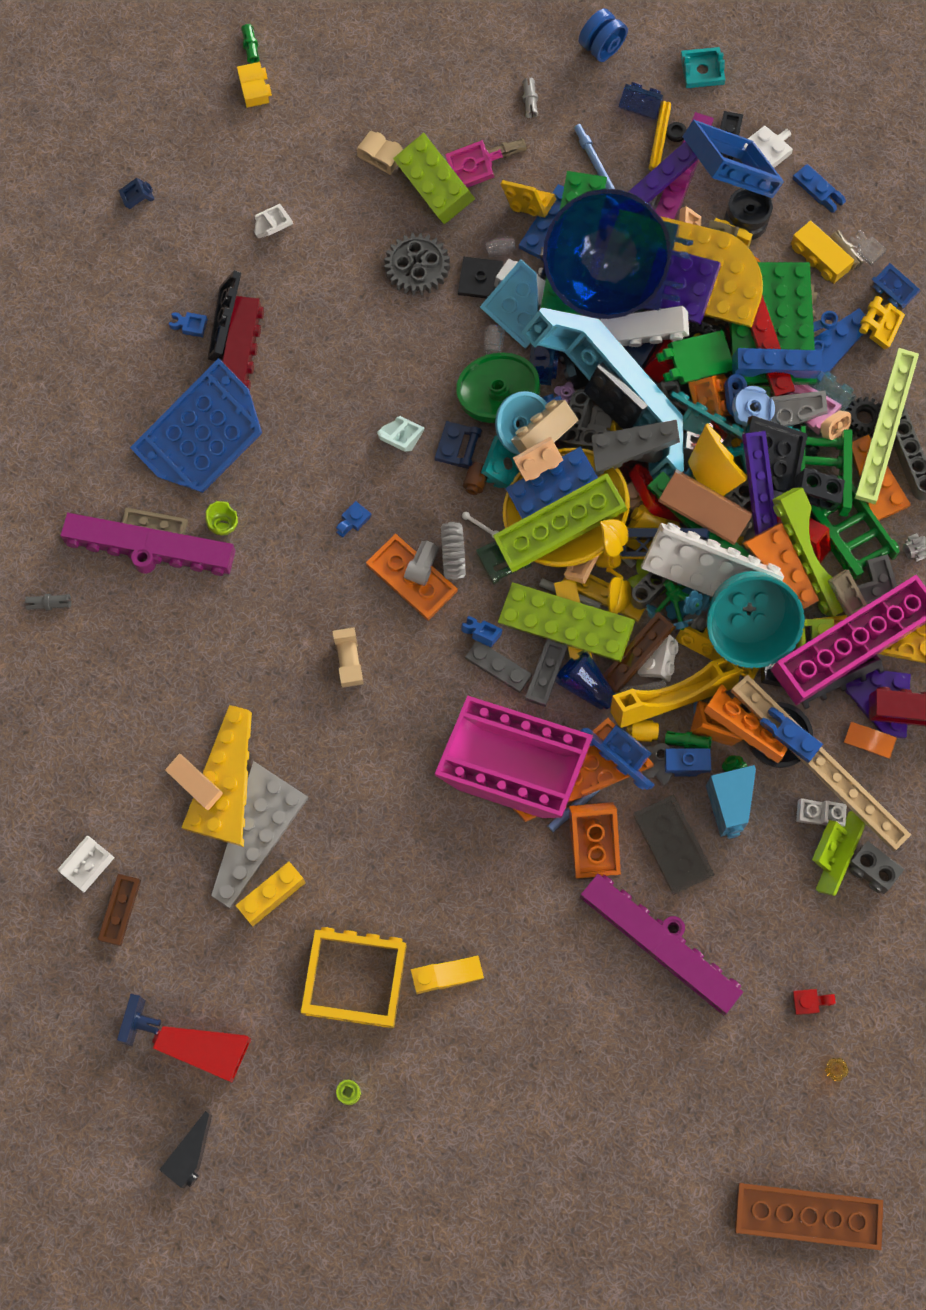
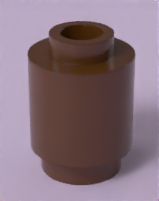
(475, 480)

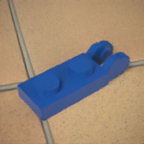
(818, 188)
(792, 735)

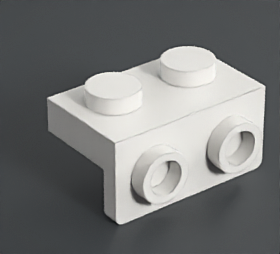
(661, 661)
(85, 863)

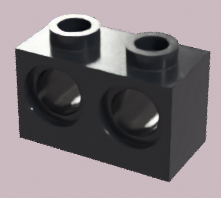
(818, 493)

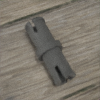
(48, 602)

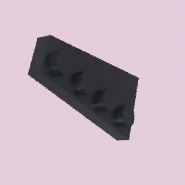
(223, 313)

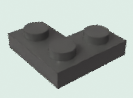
(881, 579)

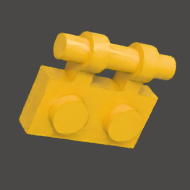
(887, 325)

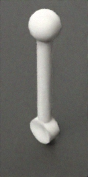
(466, 516)

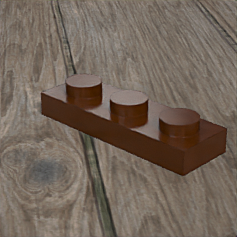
(119, 910)

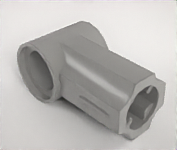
(420, 568)

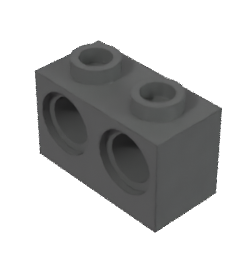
(878, 863)

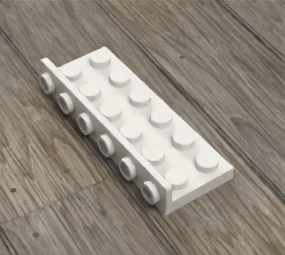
(699, 562)

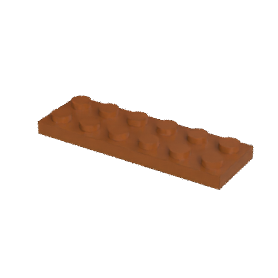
(809, 1216)

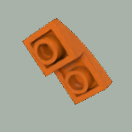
(870, 740)

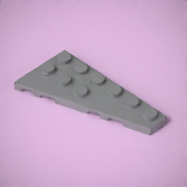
(267, 815)

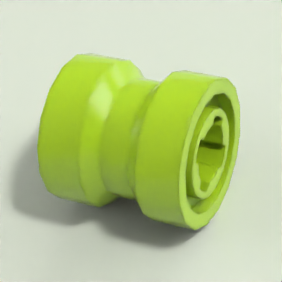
(351, 1093)

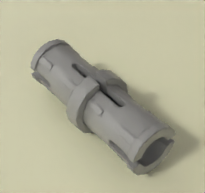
(530, 97)

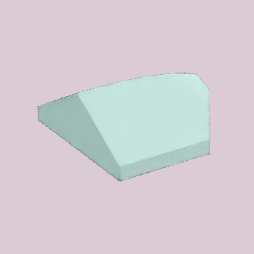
(401, 433)

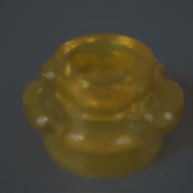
(830, 1069)

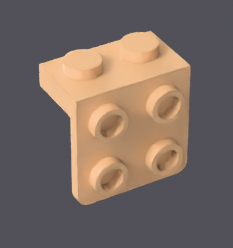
(538, 459)

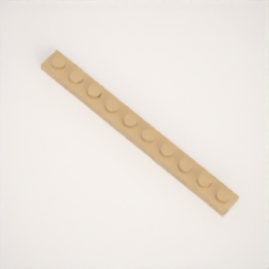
(830, 772)

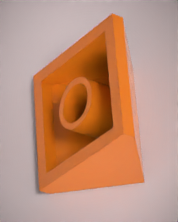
(705, 726)

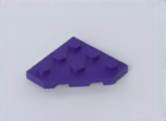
(860, 693)

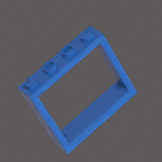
(753, 175)

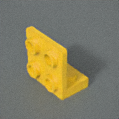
(528, 199)

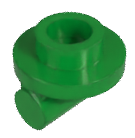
(733, 762)

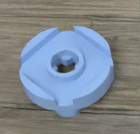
(745, 398)

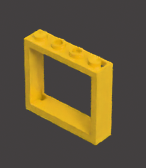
(348, 1015)

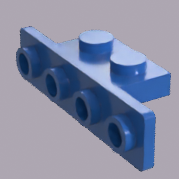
(625, 752)

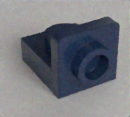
(136, 192)

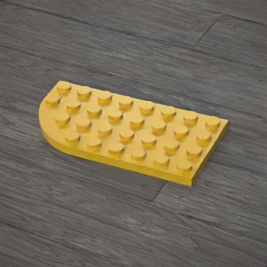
(739, 280)

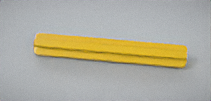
(660, 135)

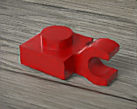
(808, 1002)

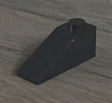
(187, 1157)

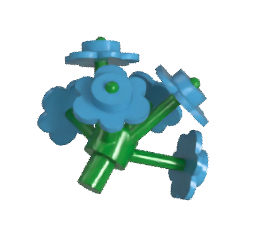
(692, 603)

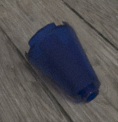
(586, 681)

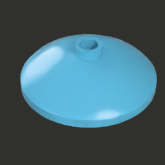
(516, 407)

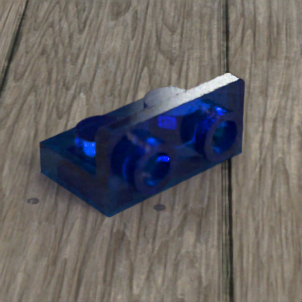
(641, 101)

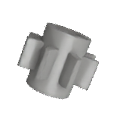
(915, 547)

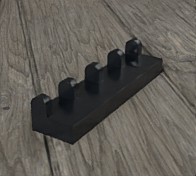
(859, 672)

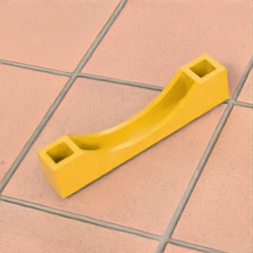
(640, 705)

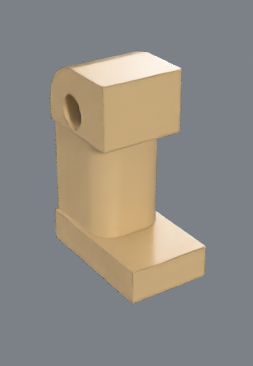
(346, 646)

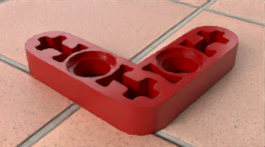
(641, 479)

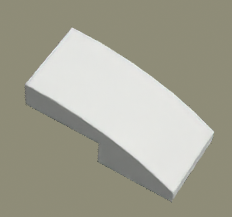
(820, 812)

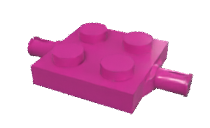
(473, 163)

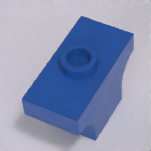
(687, 762)

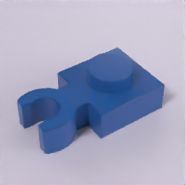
(191, 325)
(484, 632)

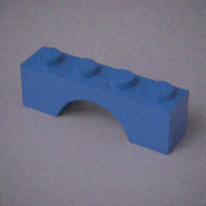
(799, 363)

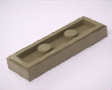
(155, 521)

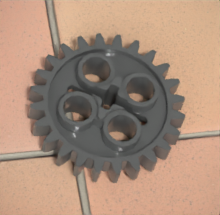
(403, 255)

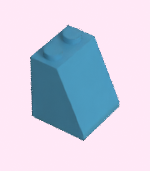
(731, 799)

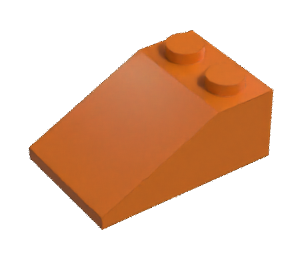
(595, 839)

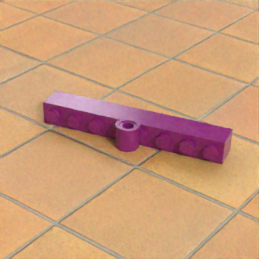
(674, 194)
(148, 544)
(662, 945)

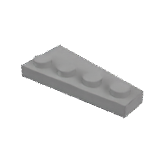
(797, 408)

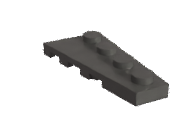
(623, 445)

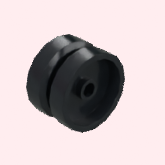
(749, 211)

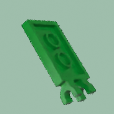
(697, 358)

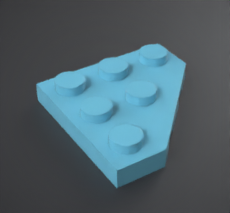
(514, 301)

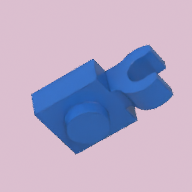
(354, 518)

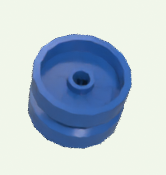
(603, 35)

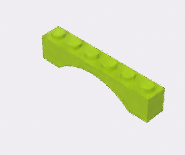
(795, 512)

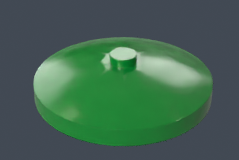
(491, 380)

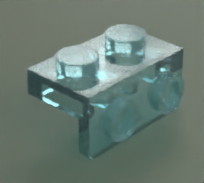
(840, 393)

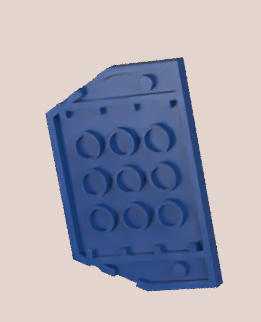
(201, 430)

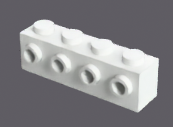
(650, 326)

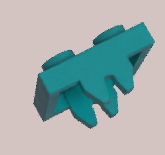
(709, 57)
(495, 468)

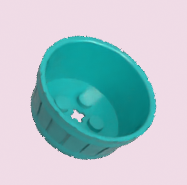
(766, 633)

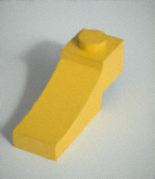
(446, 974)

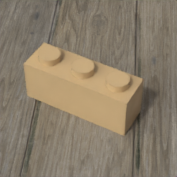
(551, 422)

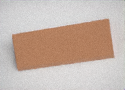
(705, 507)

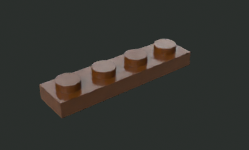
(639, 651)

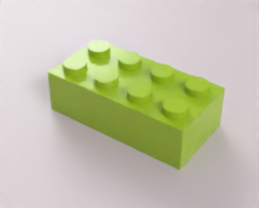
(434, 178)

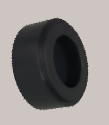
(676, 131)

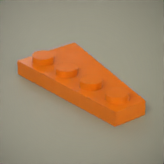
(891, 496)

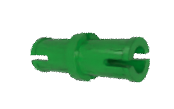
(250, 43)
(688, 740)

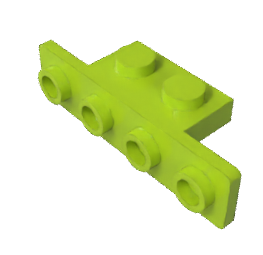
(836, 852)

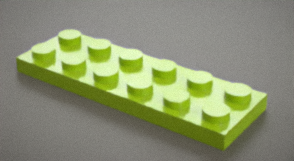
(560, 522)
(566, 622)

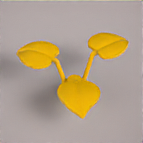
(614, 538)

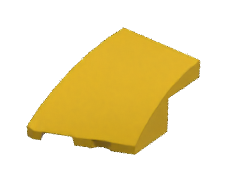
(714, 463)

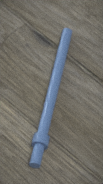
(586, 143)

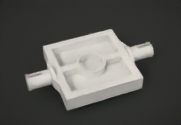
(772, 145)

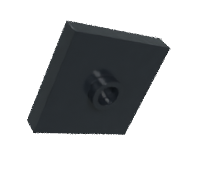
(478, 277)

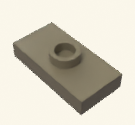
(847, 592)

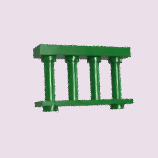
(842, 462)
(842, 549)

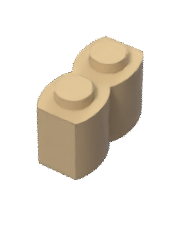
(379, 151)

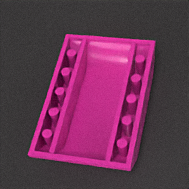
(513, 758)

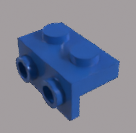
(896, 286)

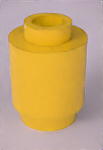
(644, 730)

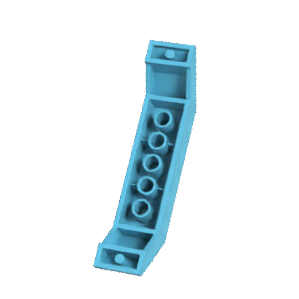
(590, 344)

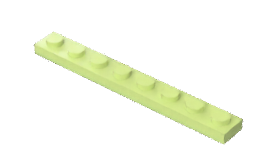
(886, 426)

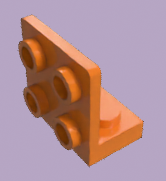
(711, 394)

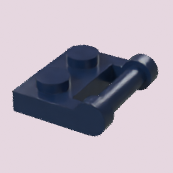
(451, 443)

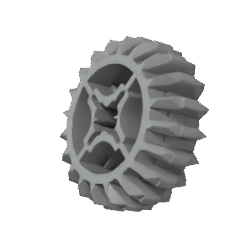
(453, 550)

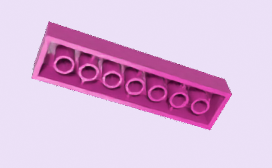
(852, 641)

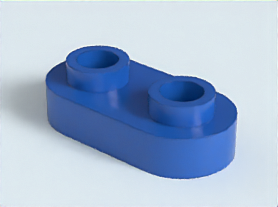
(740, 383)

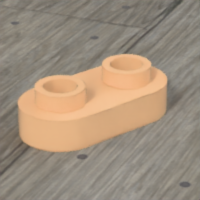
(835, 424)

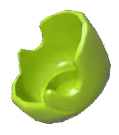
(219, 512)

